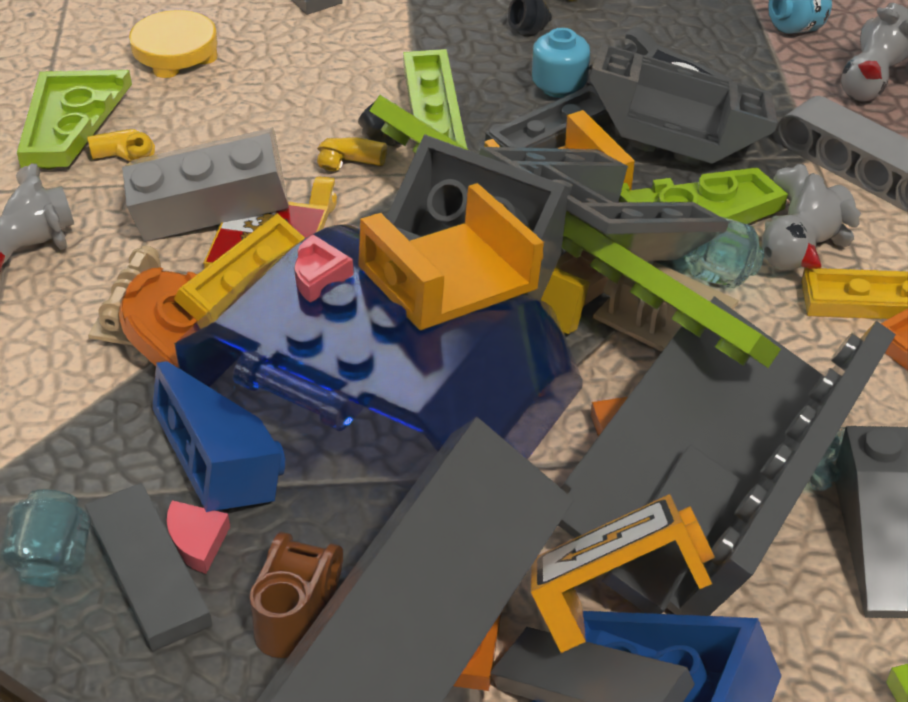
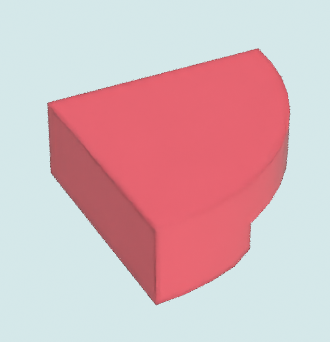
(318, 266)
(196, 533)

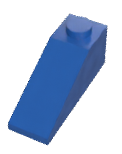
(216, 441)

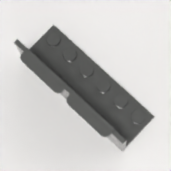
(748, 418)

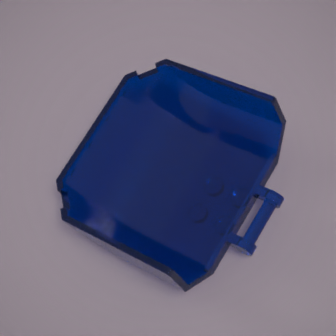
(493, 364)

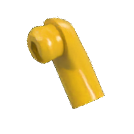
(124, 143)
(350, 148)

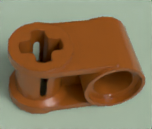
(292, 592)

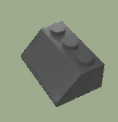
(437, 191)

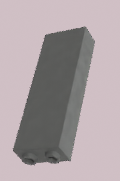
(429, 579)

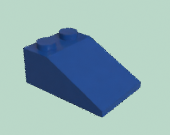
(723, 654)

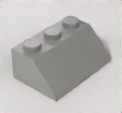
(205, 184)

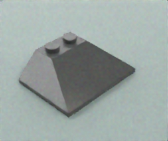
(679, 106)
(594, 187)

